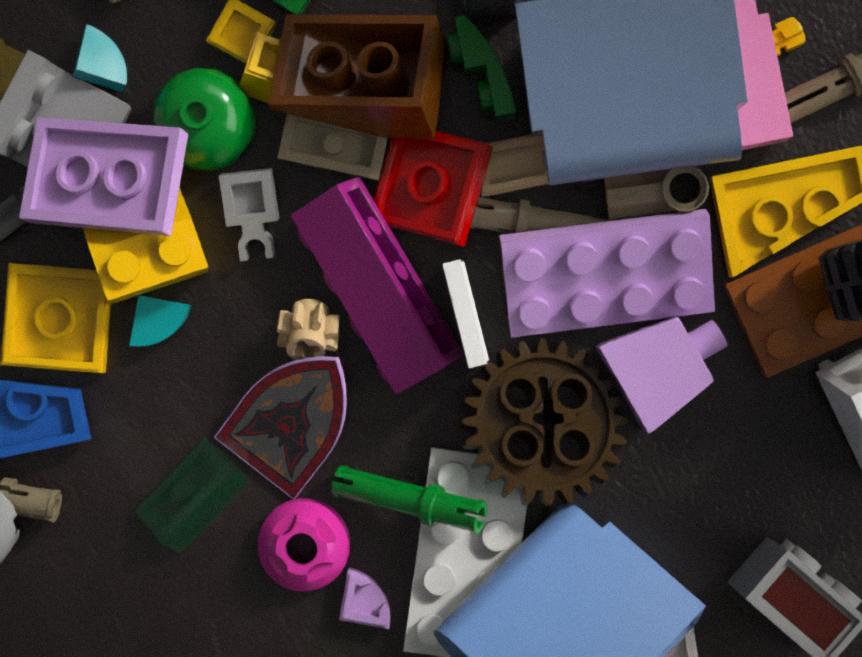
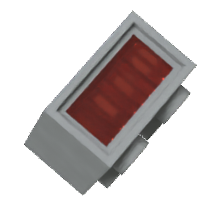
(806, 607)

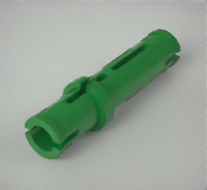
(428, 503)

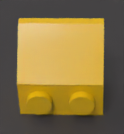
(145, 262)

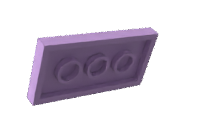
(608, 272)

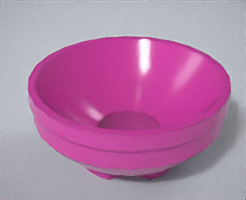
(320, 523)

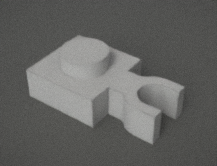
(250, 202)

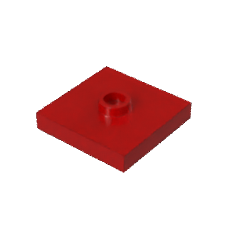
(433, 185)

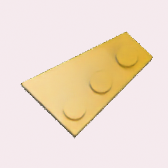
(781, 202)

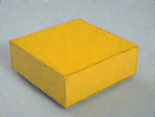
(237, 28)

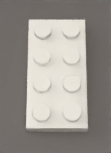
(453, 559)

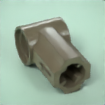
(650, 193)

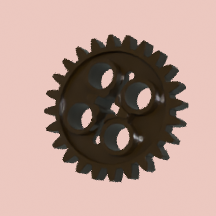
(589, 424)

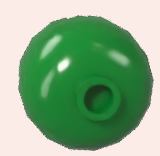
(213, 114)

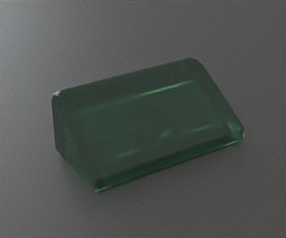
(191, 496)

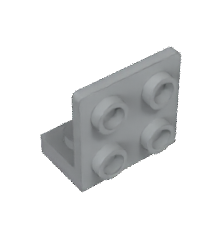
(49, 92)

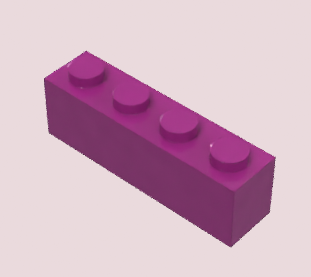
(376, 285)

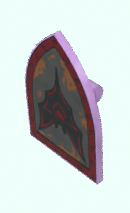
(289, 421)

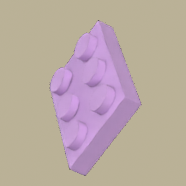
(104, 176)

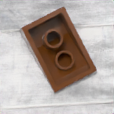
(362, 72)

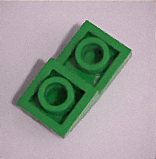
(476, 55)

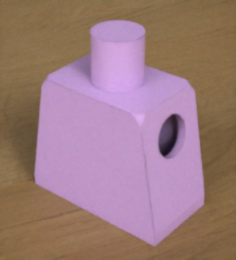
(661, 367)

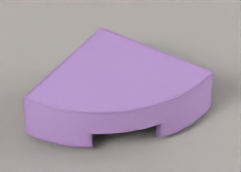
(364, 601)

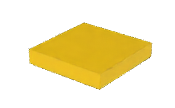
(55, 319)

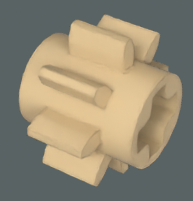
(308, 329)

